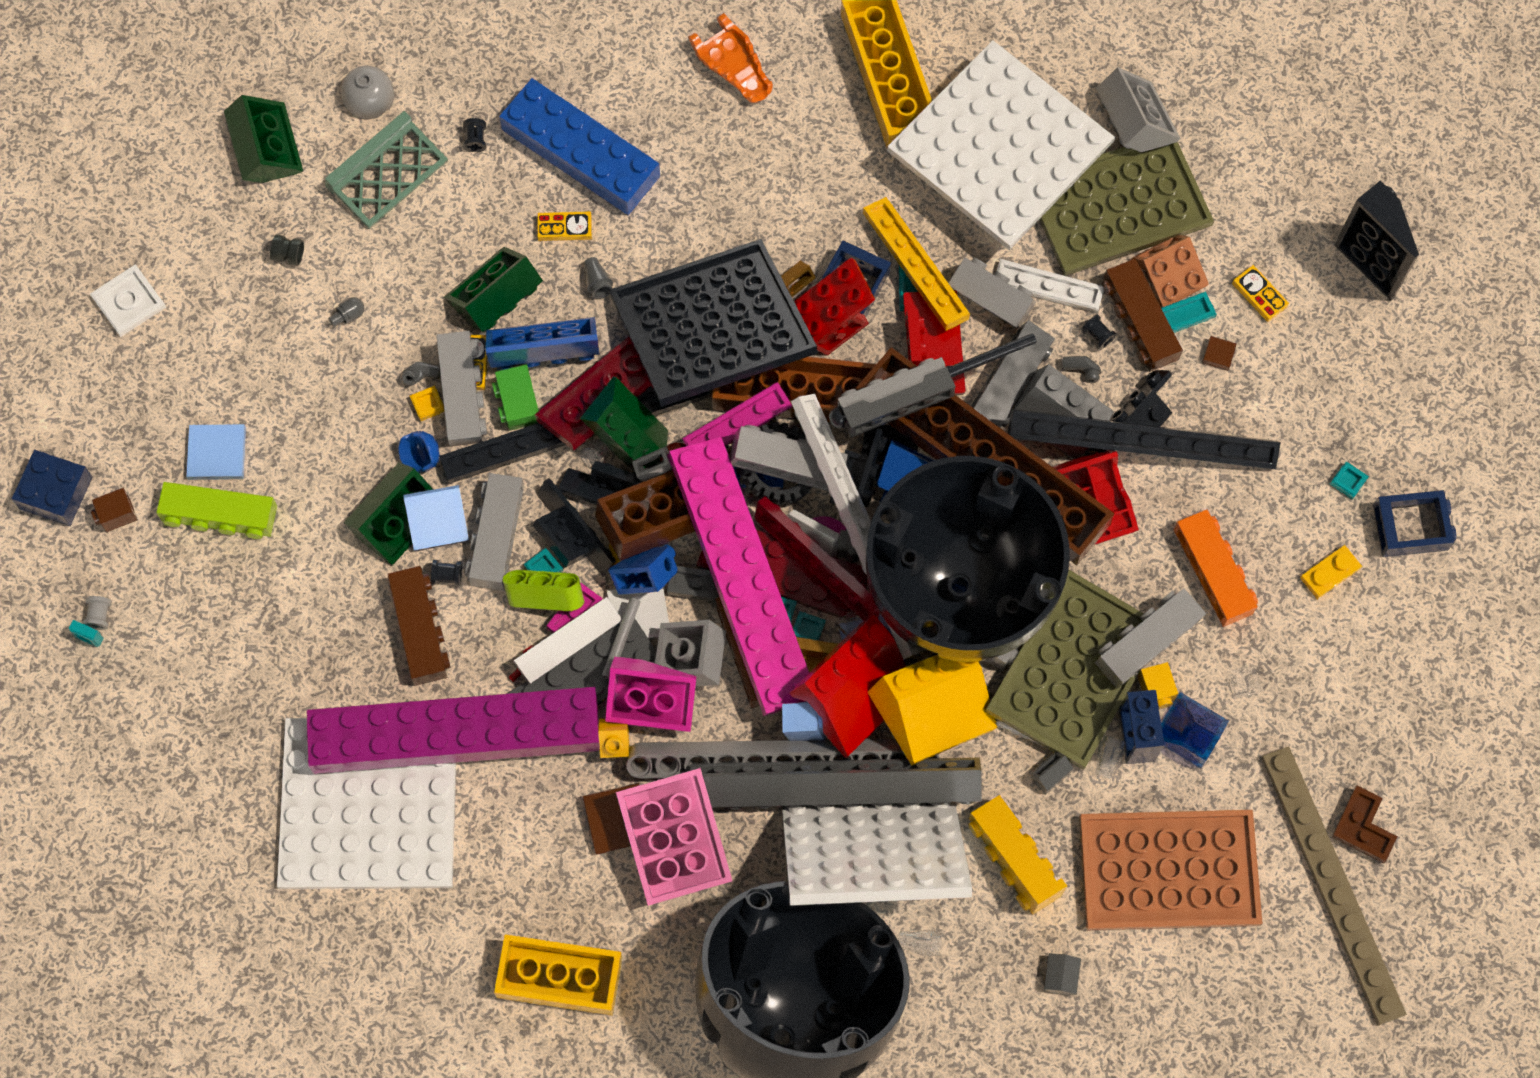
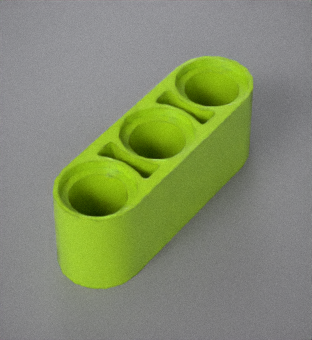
(543, 590)

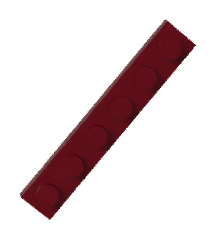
(815, 559)

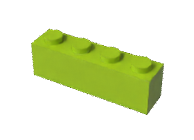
(216, 510)

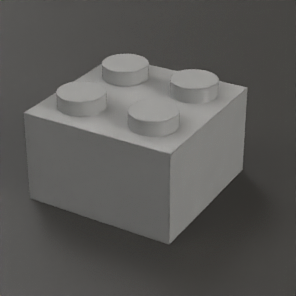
(692, 649)

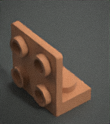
(1173, 269)

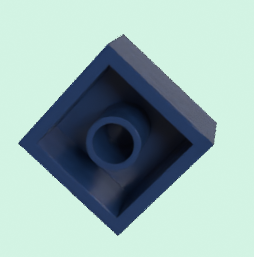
(52, 487)

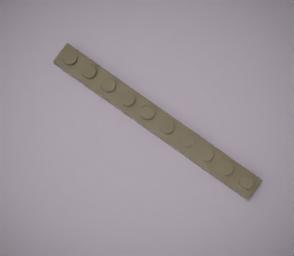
(1334, 886)

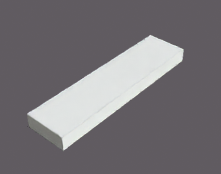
(1053, 286)
(567, 640)

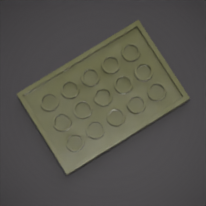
(1125, 206)
(1055, 686)

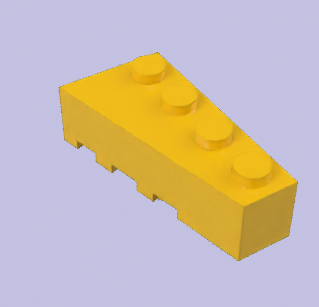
(1016, 855)

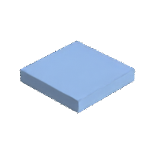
(216, 452)
(436, 517)

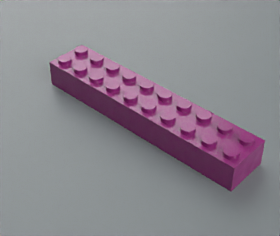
(453, 730)

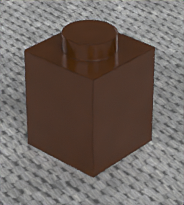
(113, 510)

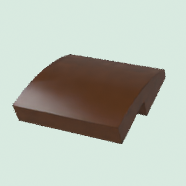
(606, 820)

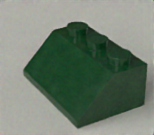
(262, 139)
(494, 289)
(625, 424)
(382, 516)

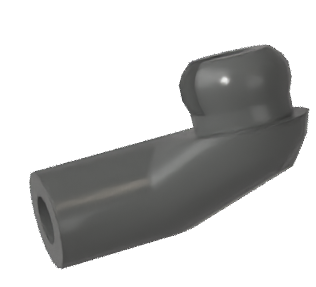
(1084, 364)

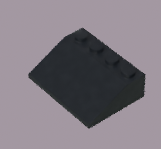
(1379, 239)

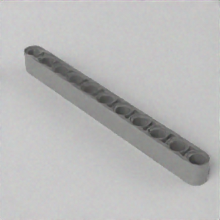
(740, 752)

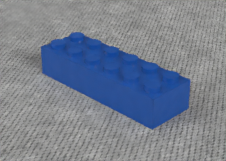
(580, 146)

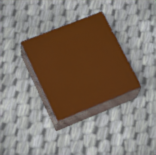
(1219, 353)

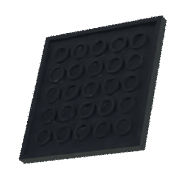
(712, 322)

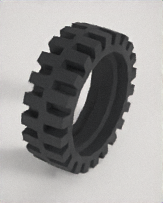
(759, 488)

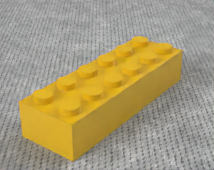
(886, 63)

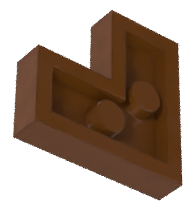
(1356, 826)

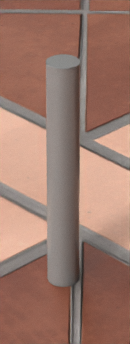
(622, 634)

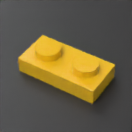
(1331, 572)

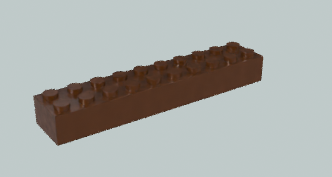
(959, 430)

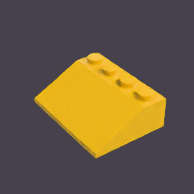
(934, 706)

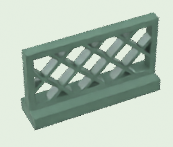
(369, 154)

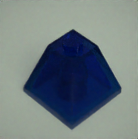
(1192, 729)

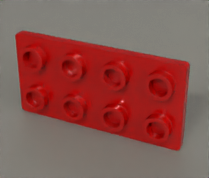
(835, 305)
(929, 339)

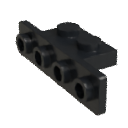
(1144, 404)
(866, 468)
(603, 481)
(568, 533)

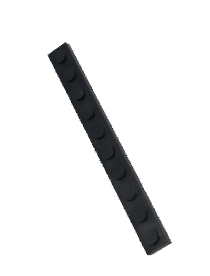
(1143, 439)
(527, 443)

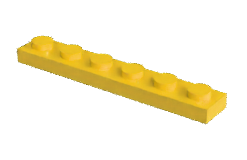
(916, 263)

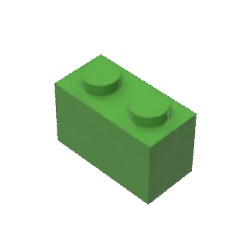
(517, 396)

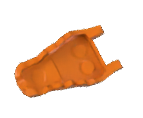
(734, 59)

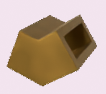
(794, 273)

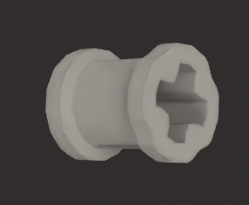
(97, 612)

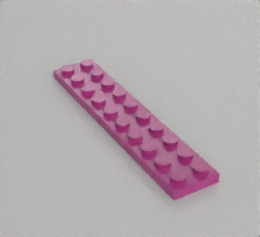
(740, 572)

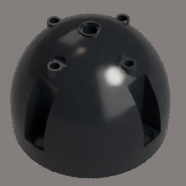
(939, 524)
(800, 976)

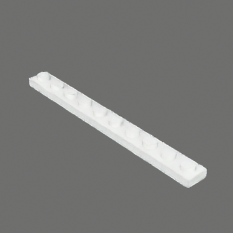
(841, 487)

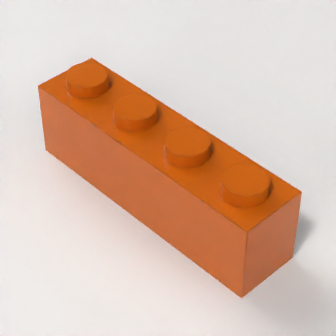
(1215, 567)

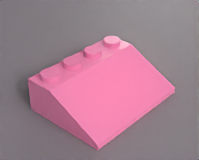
(674, 836)

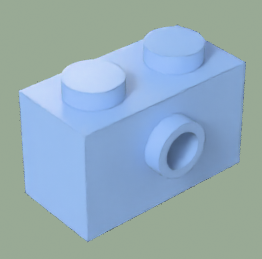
(801, 722)

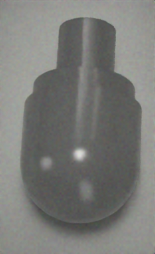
(347, 310)

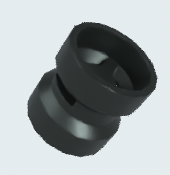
(287, 250)

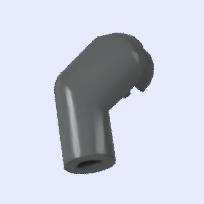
(418, 371)

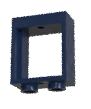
(867, 263)
(1386, 526)
(1141, 716)

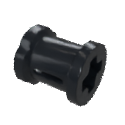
(470, 130)
(1098, 332)
(446, 572)

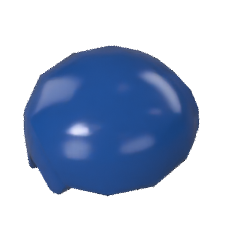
(419, 451)

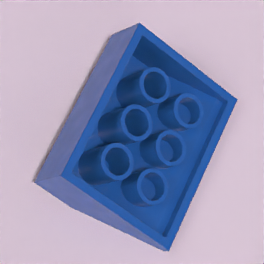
(542, 343)

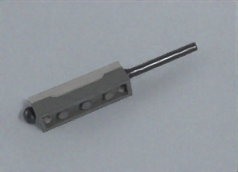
(909, 390)

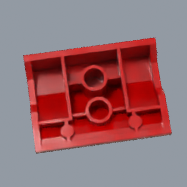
(1101, 479)
(842, 682)

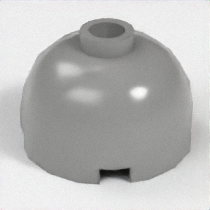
(367, 92)

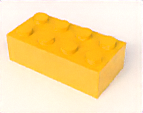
(558, 974)

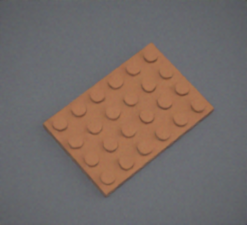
(1170, 870)

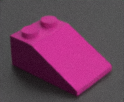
(650, 695)

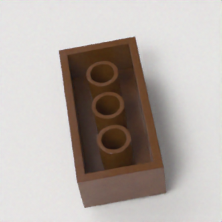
(644, 516)

